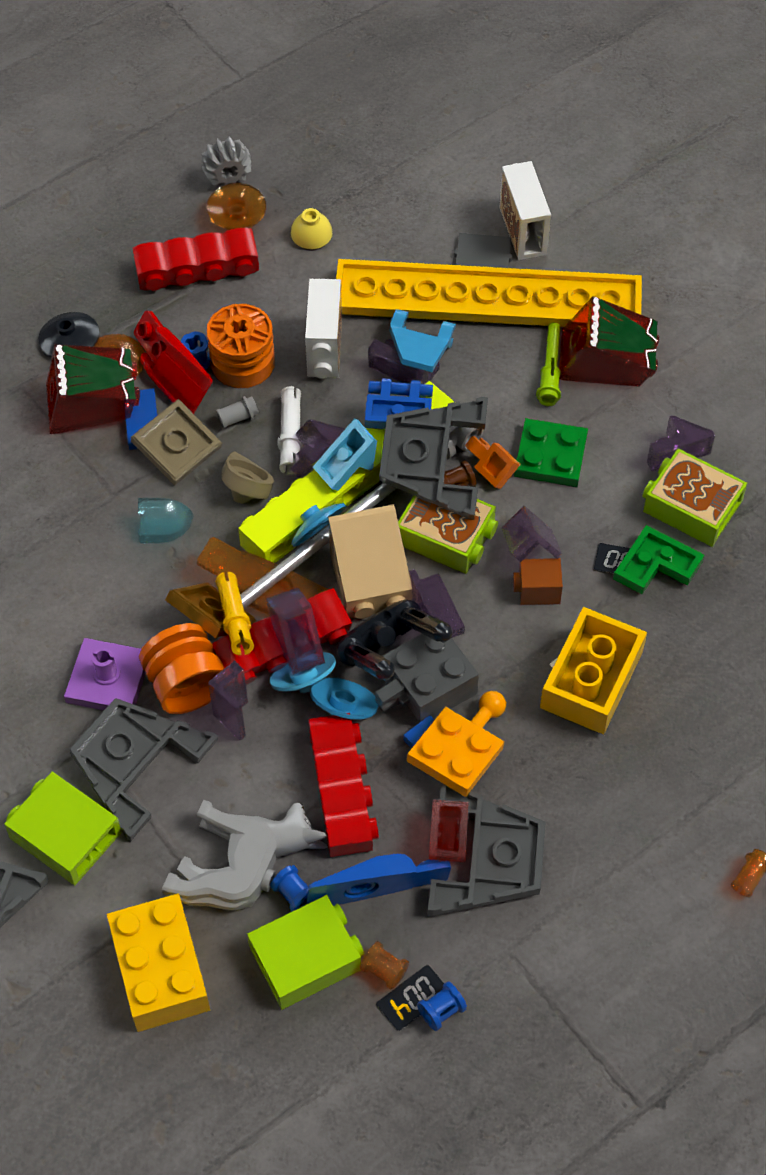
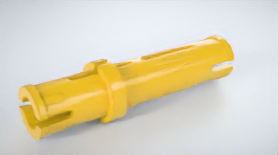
(236, 620)

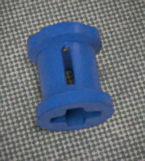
(200, 352)
(290, 887)
(441, 1006)

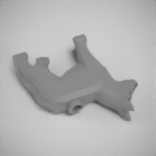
(251, 856)

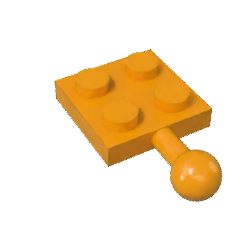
(460, 749)

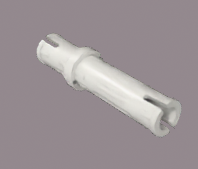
(290, 424)

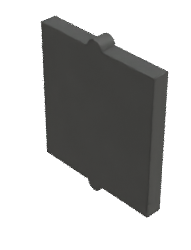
(483, 250)

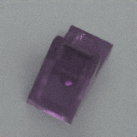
(682, 435)
(316, 440)

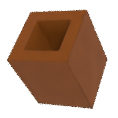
(539, 581)

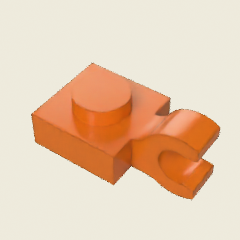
(494, 461)

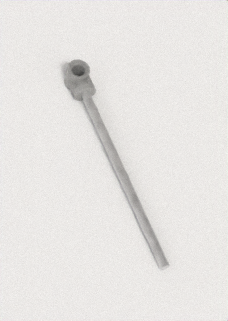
(458, 437)

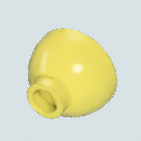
(311, 229)

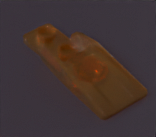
(249, 568)

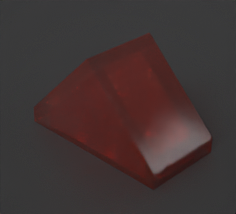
(448, 830)

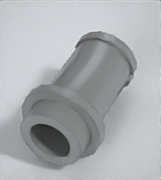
(238, 411)

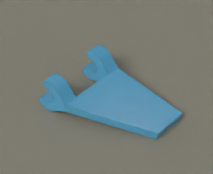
(417, 348)

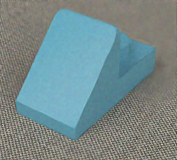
(348, 452)

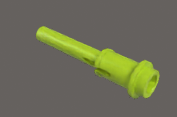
(549, 390)

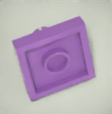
(105, 673)

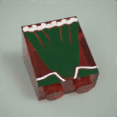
(608, 345)
(89, 387)

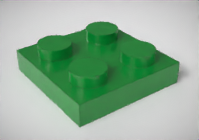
(551, 452)

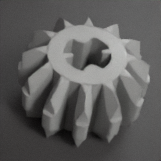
(226, 162)

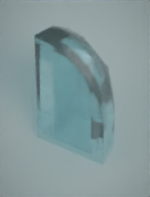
(162, 520)

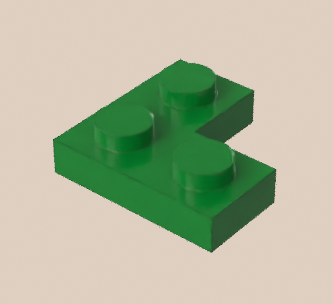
(656, 553)

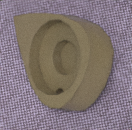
(246, 479)

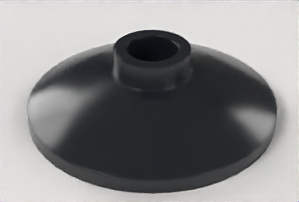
(68, 329)

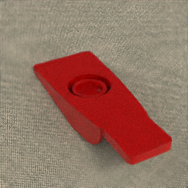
(171, 363)

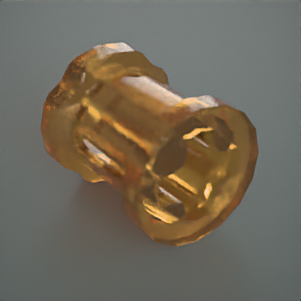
(384, 965)

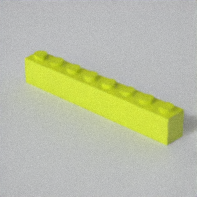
(274, 527)

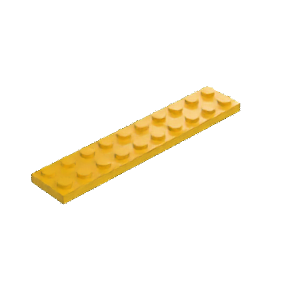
(478, 292)

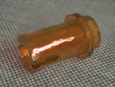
(751, 872)

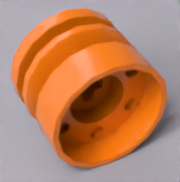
(241, 345)
(180, 666)

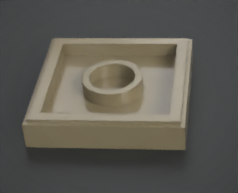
(176, 442)

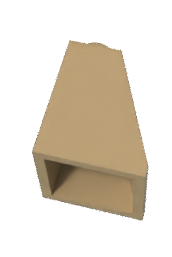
(369, 560)

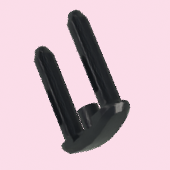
(381, 630)

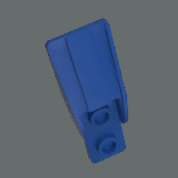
(377, 878)

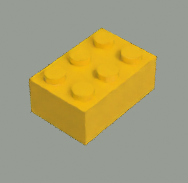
(593, 670)
(158, 962)

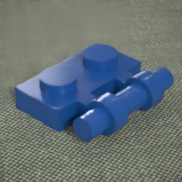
(384, 404)

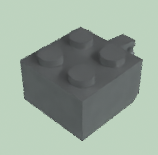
(428, 677)

